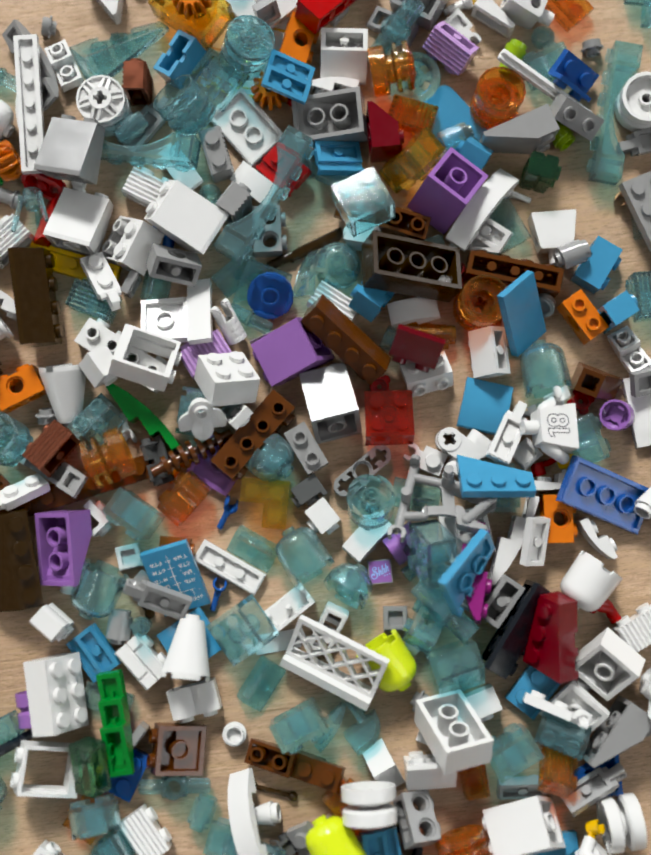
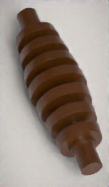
(165, 466)

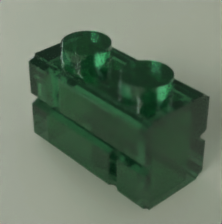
(540, 172)
(90, 767)

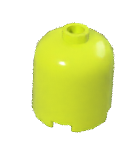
(401, 666)
(332, 838)

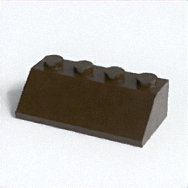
(35, 296)
(18, 568)

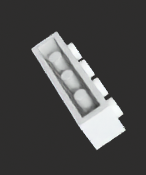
(96, 334)

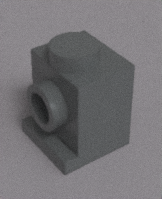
(307, 491)

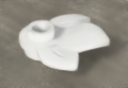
(202, 422)

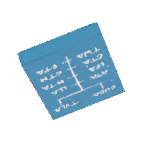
(177, 570)

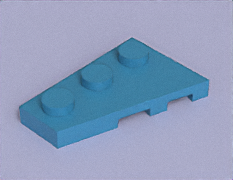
(492, 480)
(458, 579)

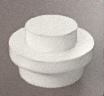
(234, 734)

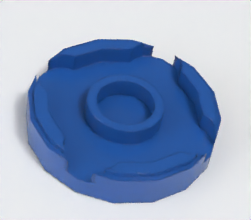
(270, 295)

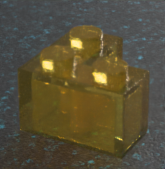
(412, 162)
(273, 496)

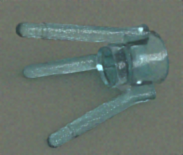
(33, 201)

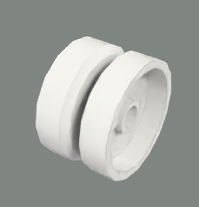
(634, 103)
(369, 804)
(622, 823)

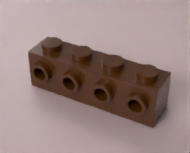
(507, 269)
(346, 340)
(264, 422)

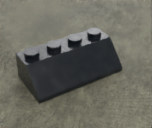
(513, 634)

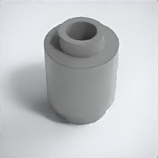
(572, 254)
(119, 626)

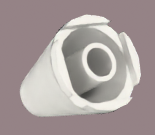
(64, 390)
(188, 651)

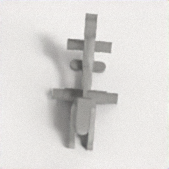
(449, 488)

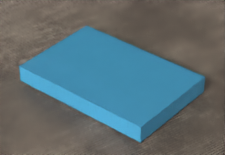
(522, 313)

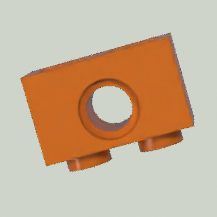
(297, 30)
(582, 316)
(32, 388)
(567, 530)

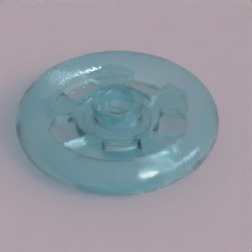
(432, 77)

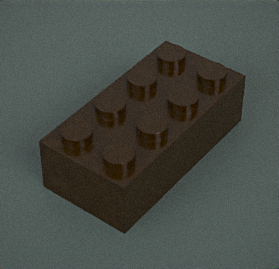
(411, 267)

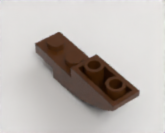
(405, 224)
(298, 765)

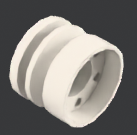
(113, 108)

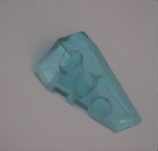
(107, 56)

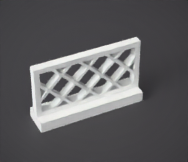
(328, 675)

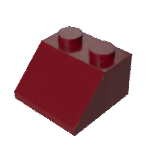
(383, 134)
(416, 348)

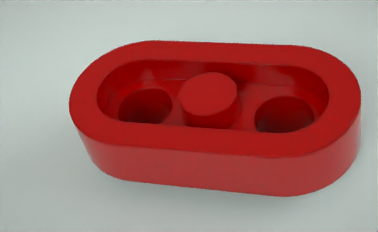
(49, 186)

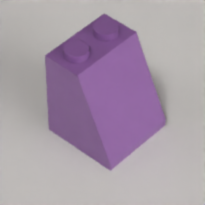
(447, 190)
(289, 352)

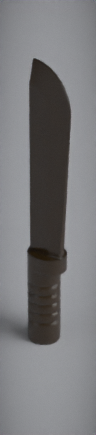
(302, 251)

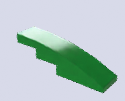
(135, 411)
(115, 722)

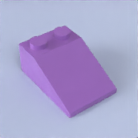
(62, 545)

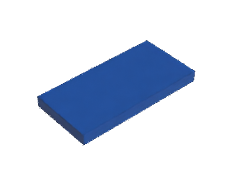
(601, 494)

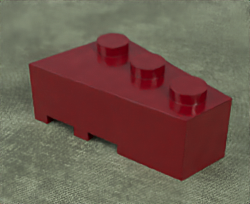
(552, 637)

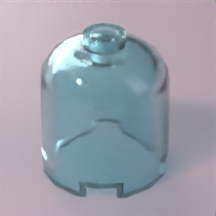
(543, 368)
(302, 554)
(97, 589)

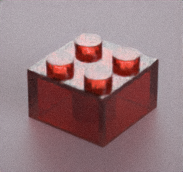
(388, 417)

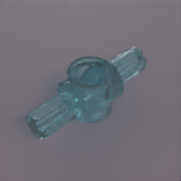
(161, 786)

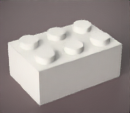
(56, 694)
(453, 731)

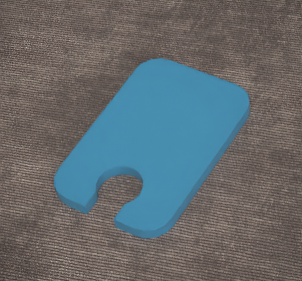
(452, 111)

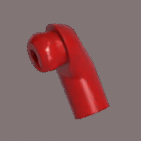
(610, 611)

